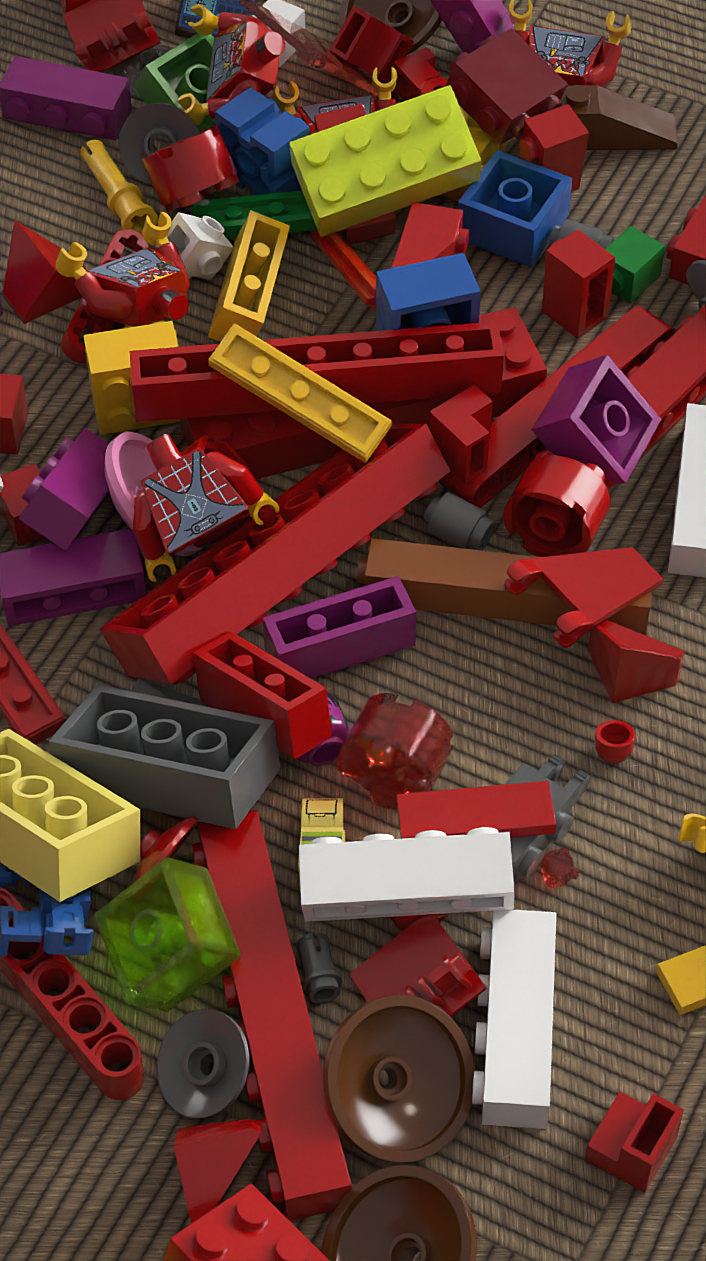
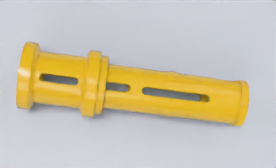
(124, 198)

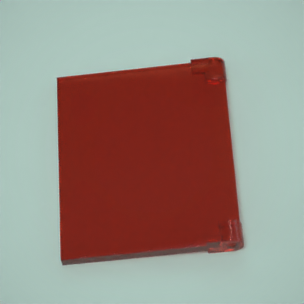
(313, 48)

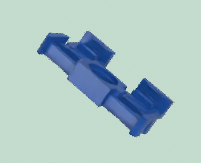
(48, 922)

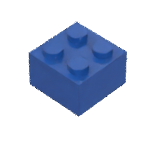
(515, 207)
(427, 294)

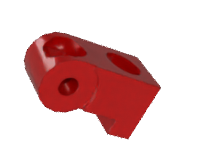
(418, 73)

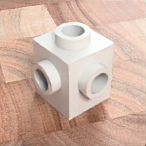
(200, 244)

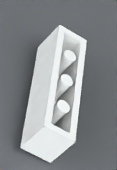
(689, 520)
(406, 875)
(519, 1019)

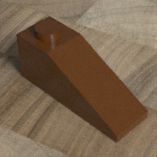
(619, 121)

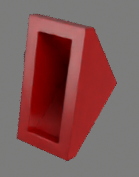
(31, 276)
(632, 662)
(210, 1159)

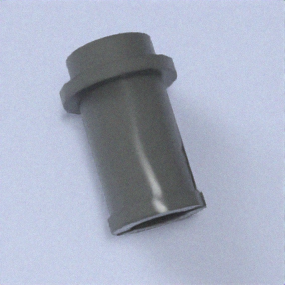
(320, 978)

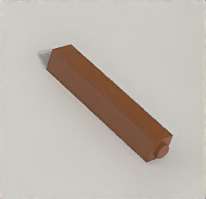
(473, 584)

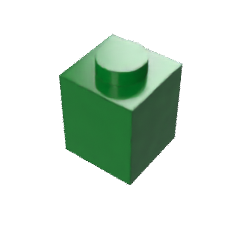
(636, 263)

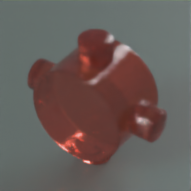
(558, 868)

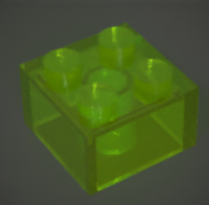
(167, 935)

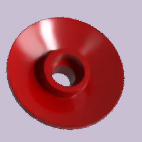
(157, 847)

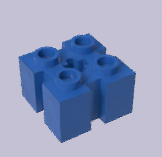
(260, 142)

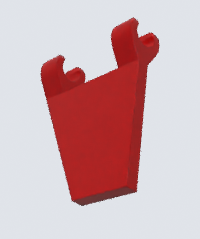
(589, 583)

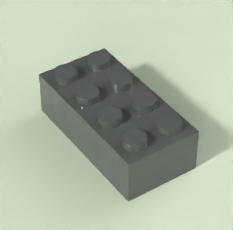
(170, 754)

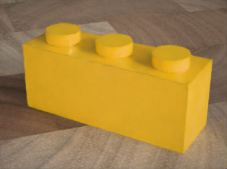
(250, 276)

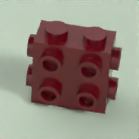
(504, 85)

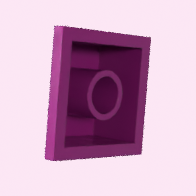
(598, 419)

